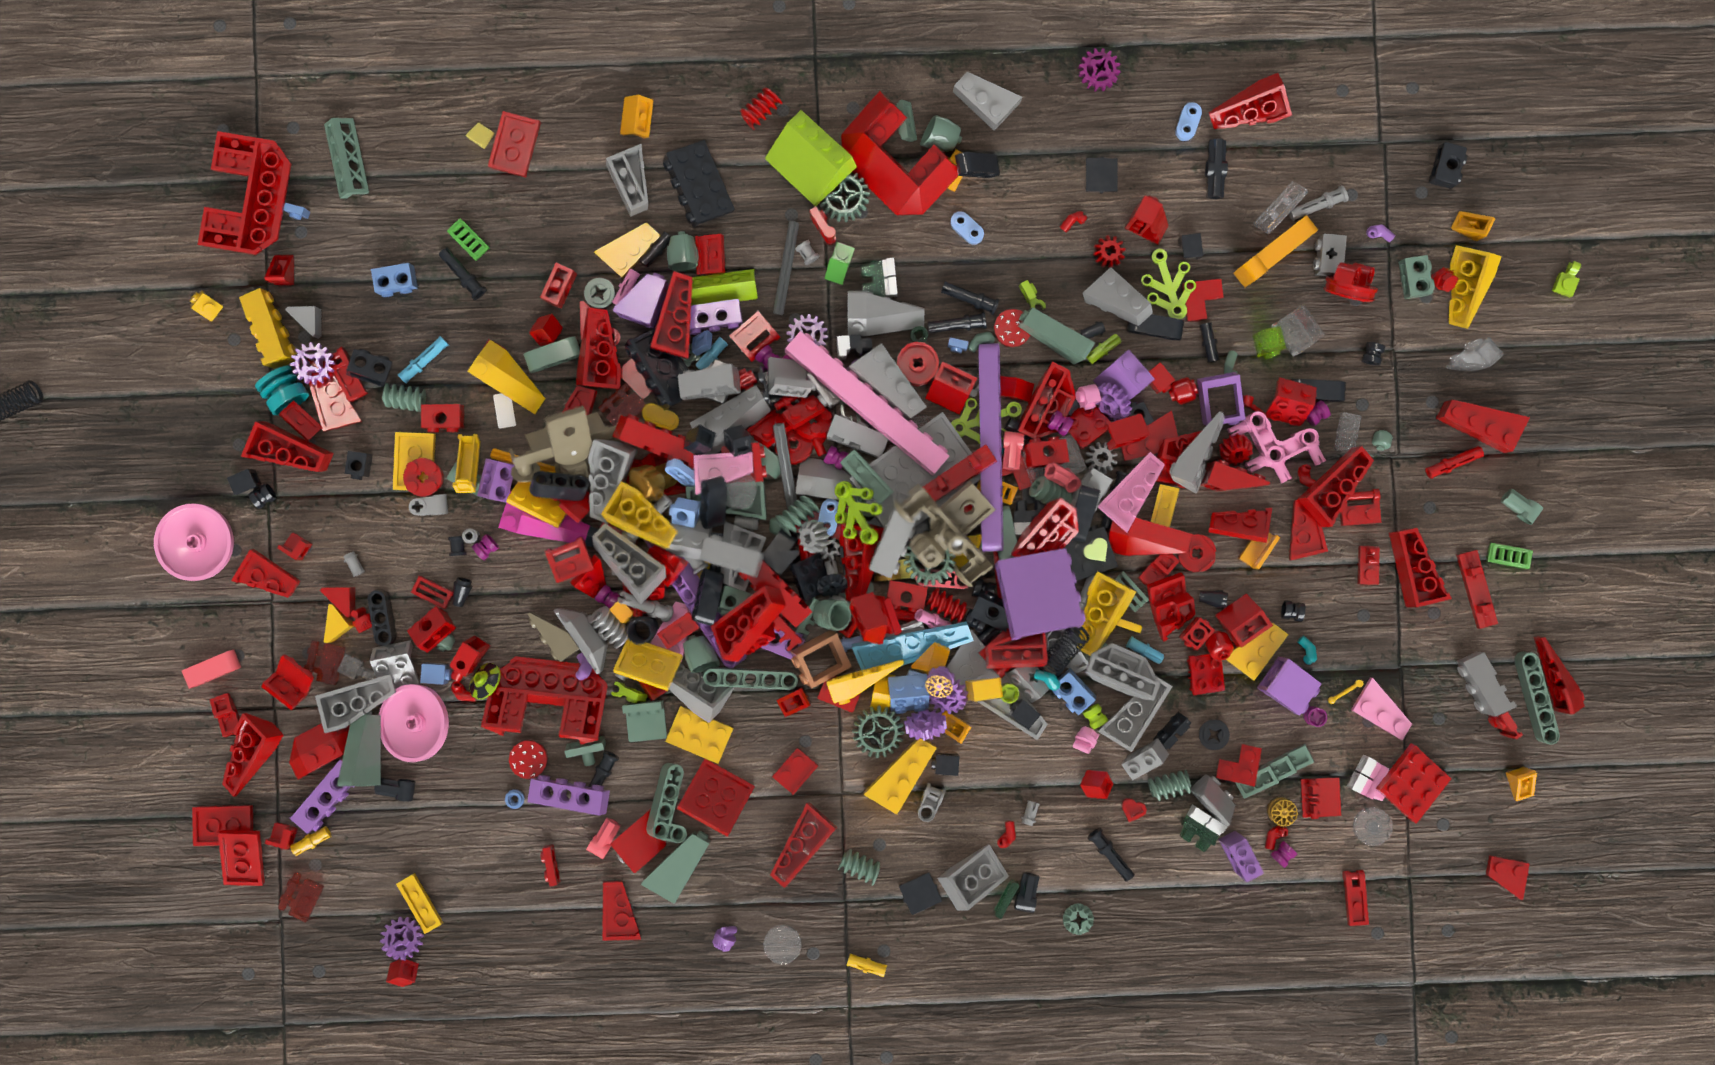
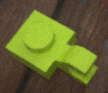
(1567, 282)
(1029, 292)
(632, 694)

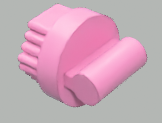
(1085, 739)

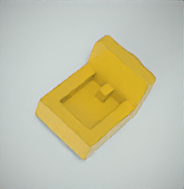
(205, 305)

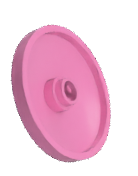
(193, 542)
(414, 723)

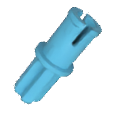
(711, 354)
(1145, 650)

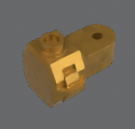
(651, 481)

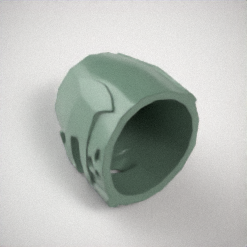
(942, 134)
(682, 252)
(832, 614)
(699, 654)

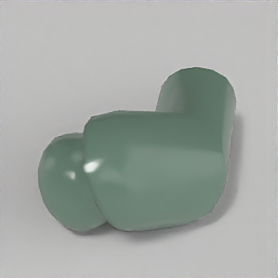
(981, 338)
(1230, 361)

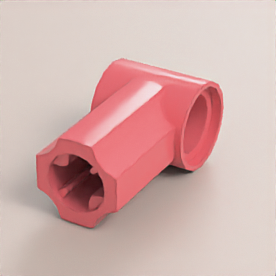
(1012, 446)
(1062, 477)
(601, 842)

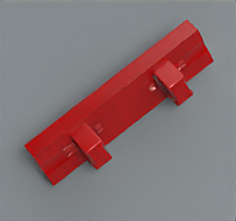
(960, 473)
(1477, 589)

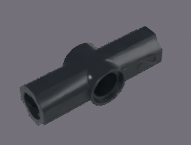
(1216, 169)

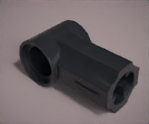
(400, 789)
(1026, 897)

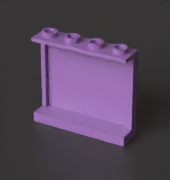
(1039, 593)

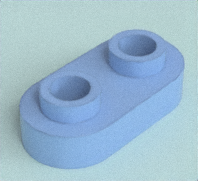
(1188, 120)
(967, 227)
(680, 472)
(829, 516)

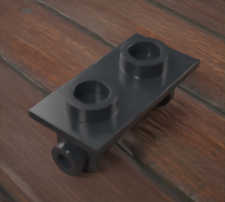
(1177, 724)

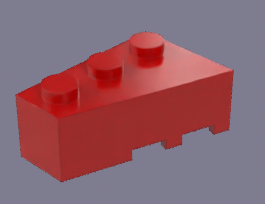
(1148, 220)
(1023, 652)

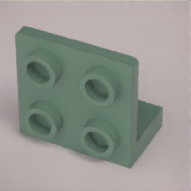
(645, 720)

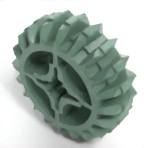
(852, 195)
(947, 562)
(869, 734)

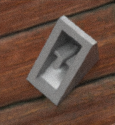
(308, 318)

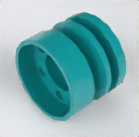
(281, 389)

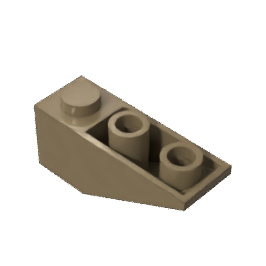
(555, 636)

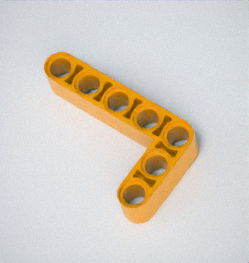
(1275, 251)

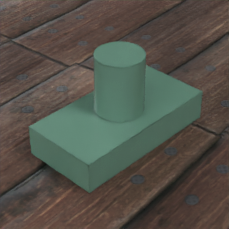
(585, 750)

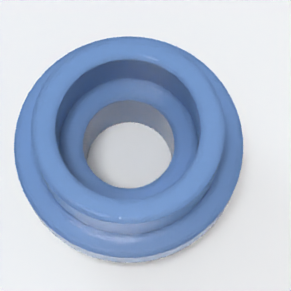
(510, 803)

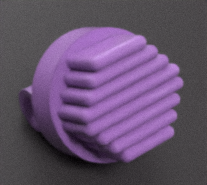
(724, 938)

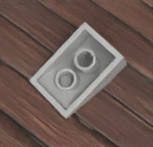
(689, 540)
(1214, 799)
(973, 878)

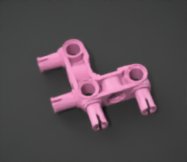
(1266, 441)

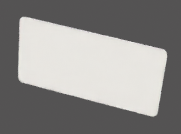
(504, 411)

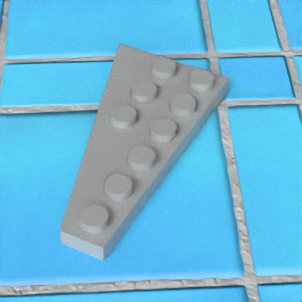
(971, 666)

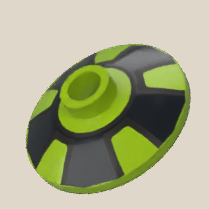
(484, 681)

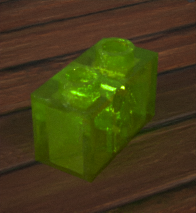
(1269, 342)

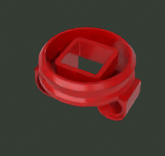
(1352, 282)

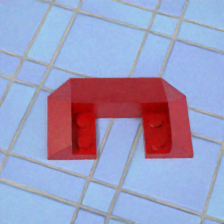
(899, 190)
(264, 198)
(550, 684)

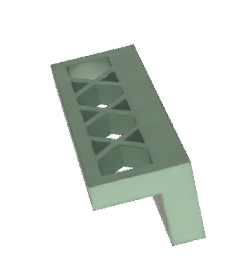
(339, 157)

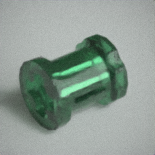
(919, 329)

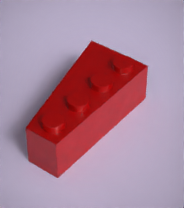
(1485, 424)
(796, 609)

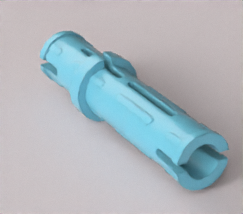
(423, 359)

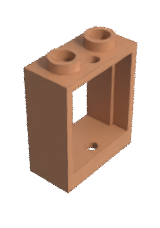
(831, 638)

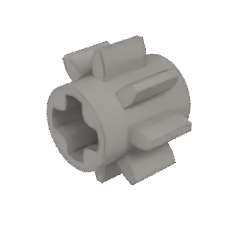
(833, 548)

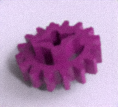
(1104, 74)

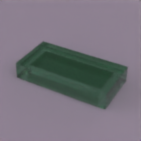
(1006, 898)

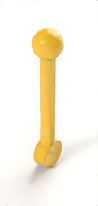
(1358, 683)

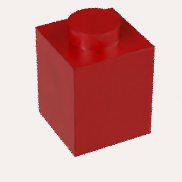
(1162, 379)

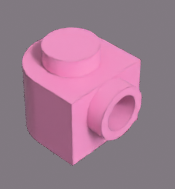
(1088, 396)

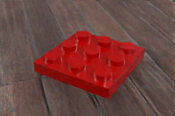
(1413, 783)
(715, 797)

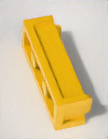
(467, 464)

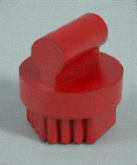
(1444, 279)
(362, 620)

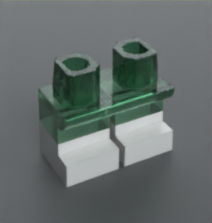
(882, 276)
(1204, 826)

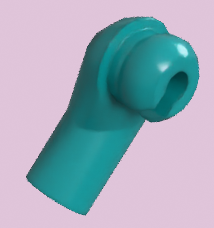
(1311, 654)
(1049, 678)

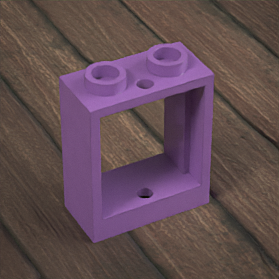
(1216, 381)
(1243, 858)

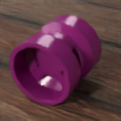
(764, 355)
(1319, 412)
(1060, 423)
(835, 457)
(485, 547)
(611, 599)
(1317, 719)
(1283, 854)

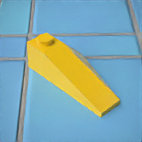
(1475, 274)
(502, 373)
(1103, 610)
(849, 685)

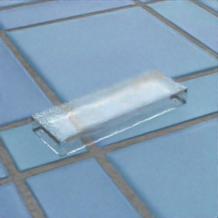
(1280, 207)

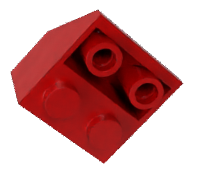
(951, 388)
(869, 617)
(1243, 620)

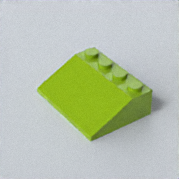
(809, 158)

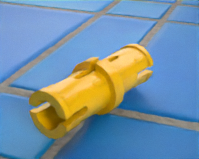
(310, 841)
(866, 965)

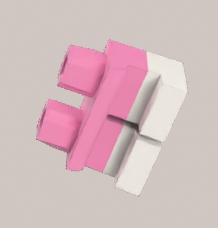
(1366, 786)

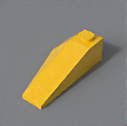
(637, 516)

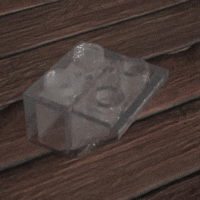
(1299, 330)
(1476, 356)

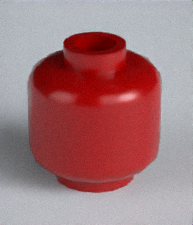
(1183, 390)
(1219, 645)

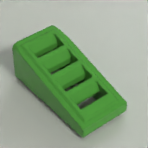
(458, 225)
(1525, 553)

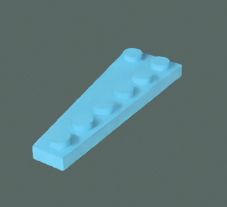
(910, 645)

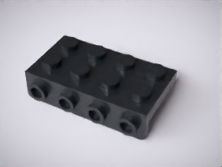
(697, 183)
(657, 368)
(1087, 567)

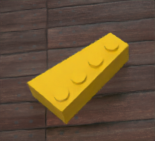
(268, 329)
(900, 777)

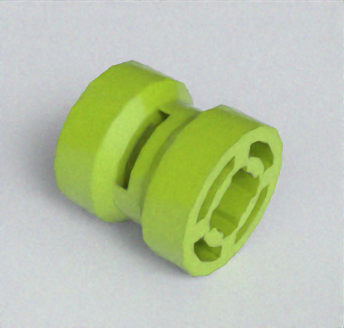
(1010, 693)
(1095, 716)

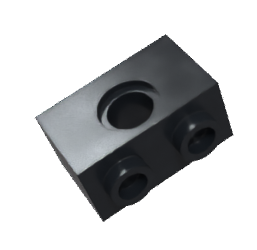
(1440, 173)
(983, 612)

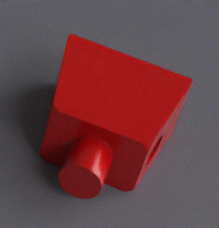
(468, 657)

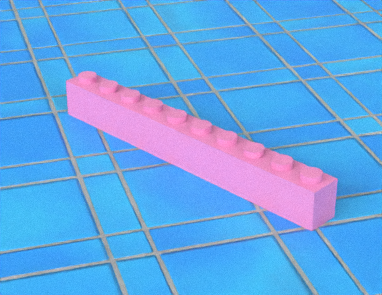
(867, 403)

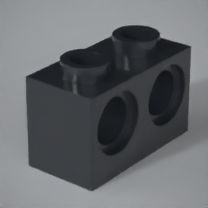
(367, 372)

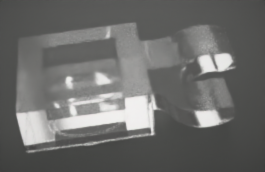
(353, 668)

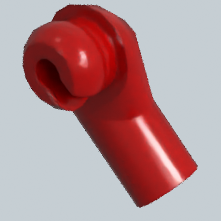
(1071, 219)
(818, 445)
(1304, 475)
(461, 693)
(1273, 834)
(1009, 836)

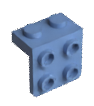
(908, 693)

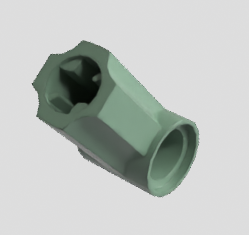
(1526, 509)

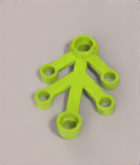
(1170, 287)
(976, 422)
(844, 492)

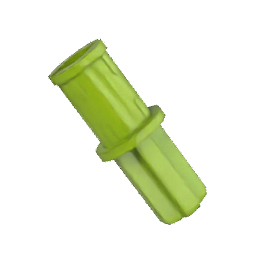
(1103, 349)

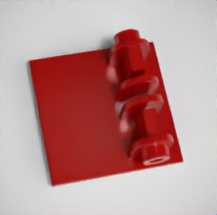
(1087, 425)
(1205, 674)
(1320, 797)

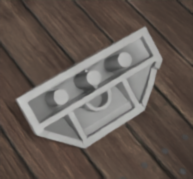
(586, 637)
(1123, 671)

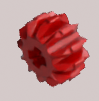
(1114, 257)
(1236, 449)

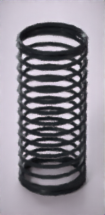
(33, 398)
(632, 634)
(1063, 649)

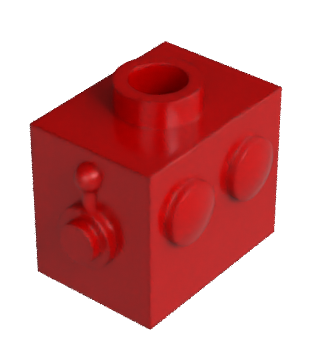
(1203, 632)

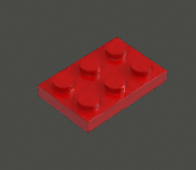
(514, 144)
(212, 819)
(241, 857)

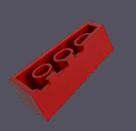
(674, 322)
(653, 440)
(284, 448)
(1332, 490)
(1416, 570)
(747, 622)
(805, 840)

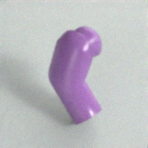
(1380, 231)
(585, 668)

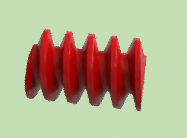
(760, 107)
(947, 605)

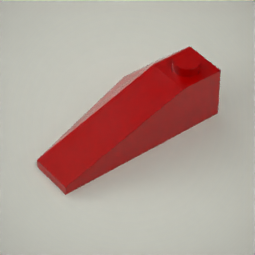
(1260, 102)
(1148, 539)

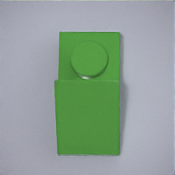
(839, 263)

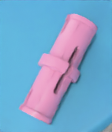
(626, 286)
(932, 620)

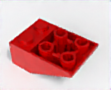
(1223, 478)

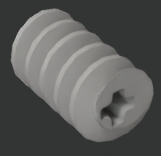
(610, 624)

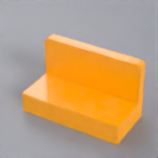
(636, 116)
(1257, 552)

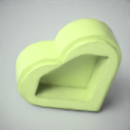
(1096, 550)

